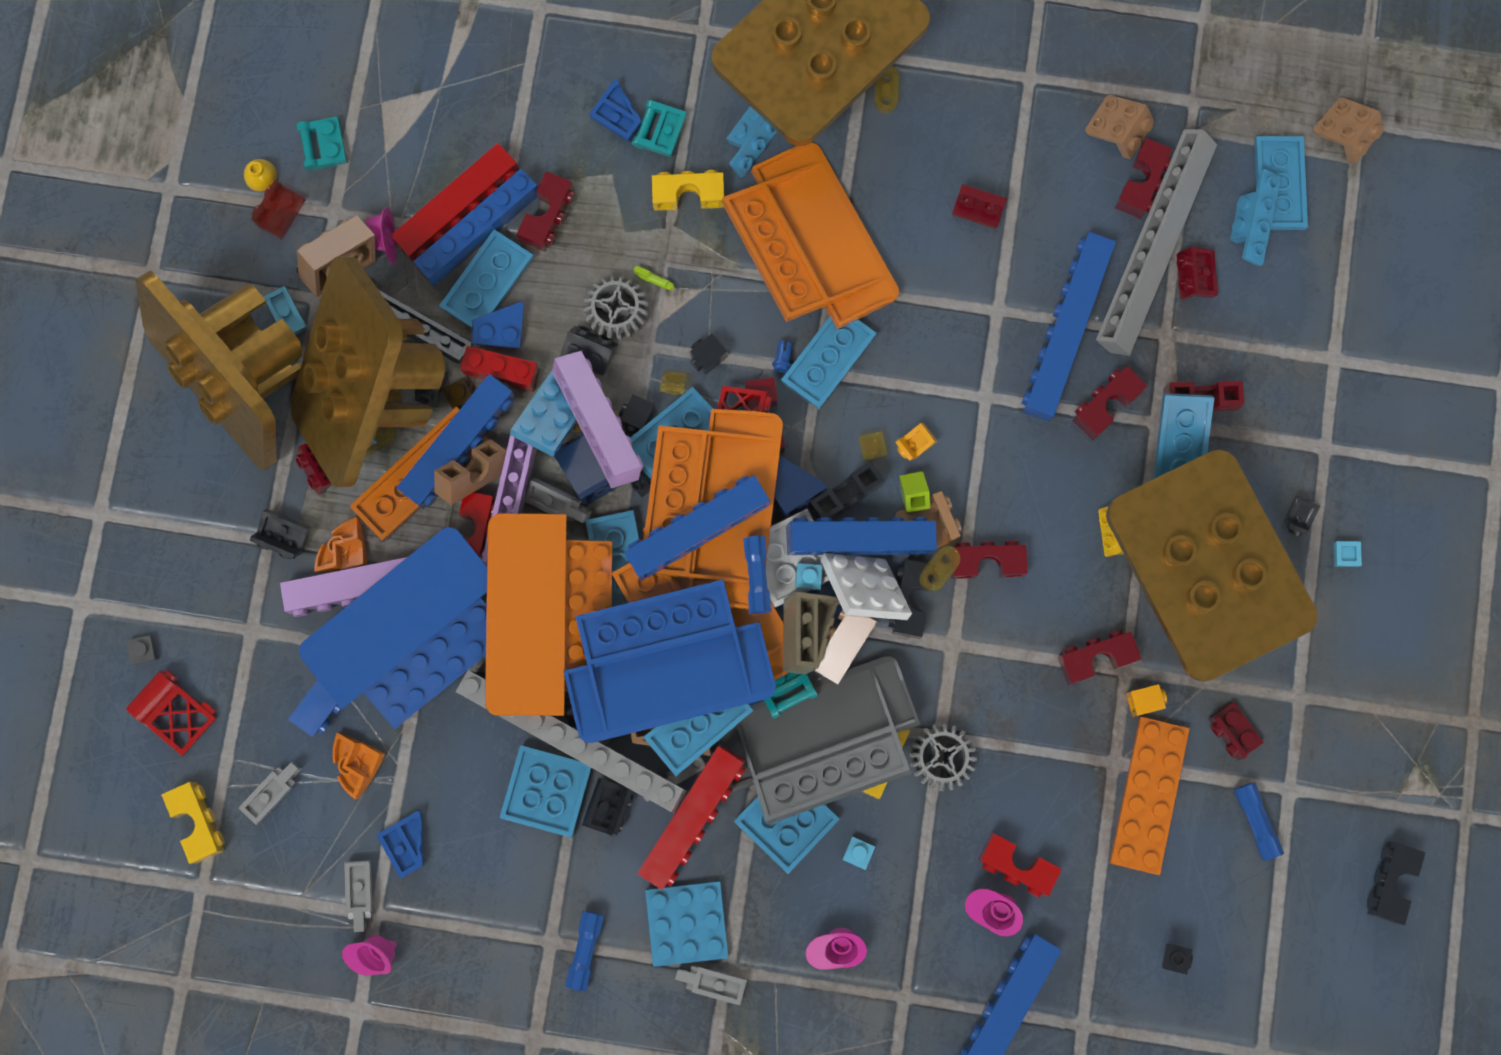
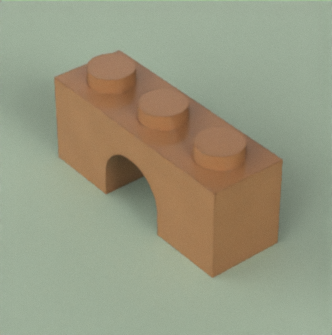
(455, 482)

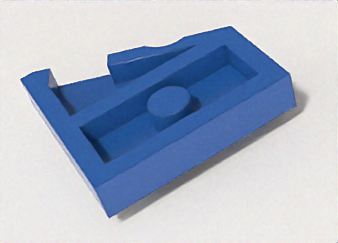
(616, 112)
(499, 328)
(404, 844)

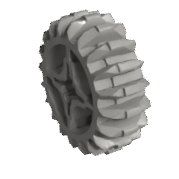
(606, 305)
(936, 747)

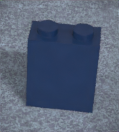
(583, 470)
(794, 488)

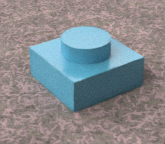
(1347, 554)
(808, 576)
(858, 853)

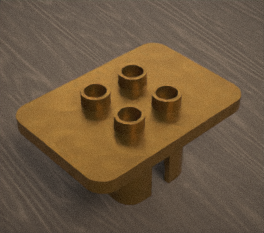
(814, 57)
(224, 359)
(355, 370)
(1211, 565)

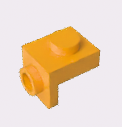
(915, 442)

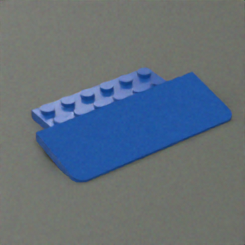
(406, 631)
(665, 663)

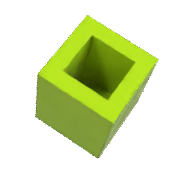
(914, 492)

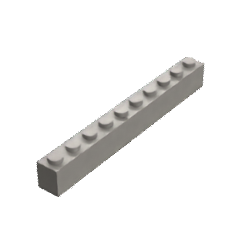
(1156, 242)
(592, 754)

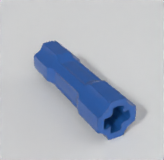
(758, 594)
(1265, 838)
(580, 969)

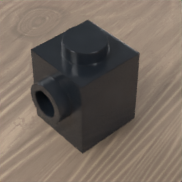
(707, 354)
(636, 414)

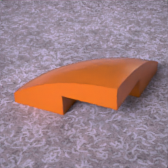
(343, 550)
(356, 763)

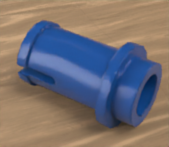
(782, 358)

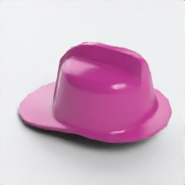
(383, 227)
(994, 911)
(836, 950)
(370, 956)

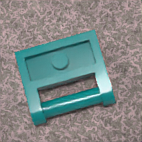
(666, 131)
(329, 140)
(785, 684)

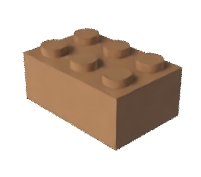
(348, 239)

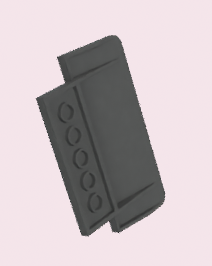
(826, 743)

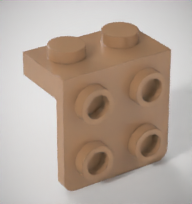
(1121, 123)
(1351, 126)
(947, 528)

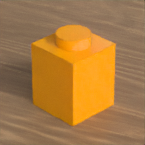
(1146, 700)

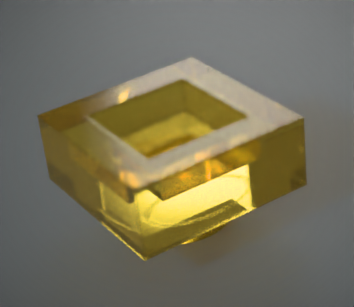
(673, 382)
(872, 446)

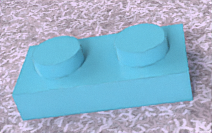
(284, 308)

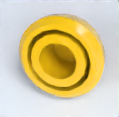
(259, 174)

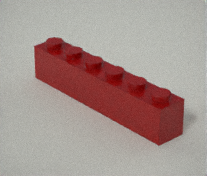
(455, 202)
(691, 817)

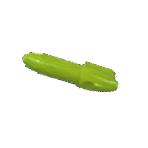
(648, 276)

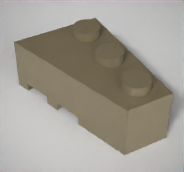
(806, 630)

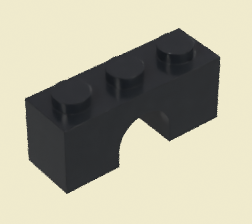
(848, 493)
(909, 575)
(1385, 901)

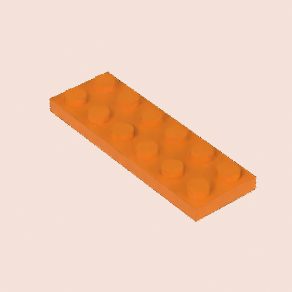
(382, 504)
(1149, 796)

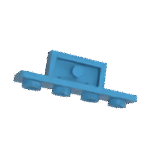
(751, 136)
(1255, 217)

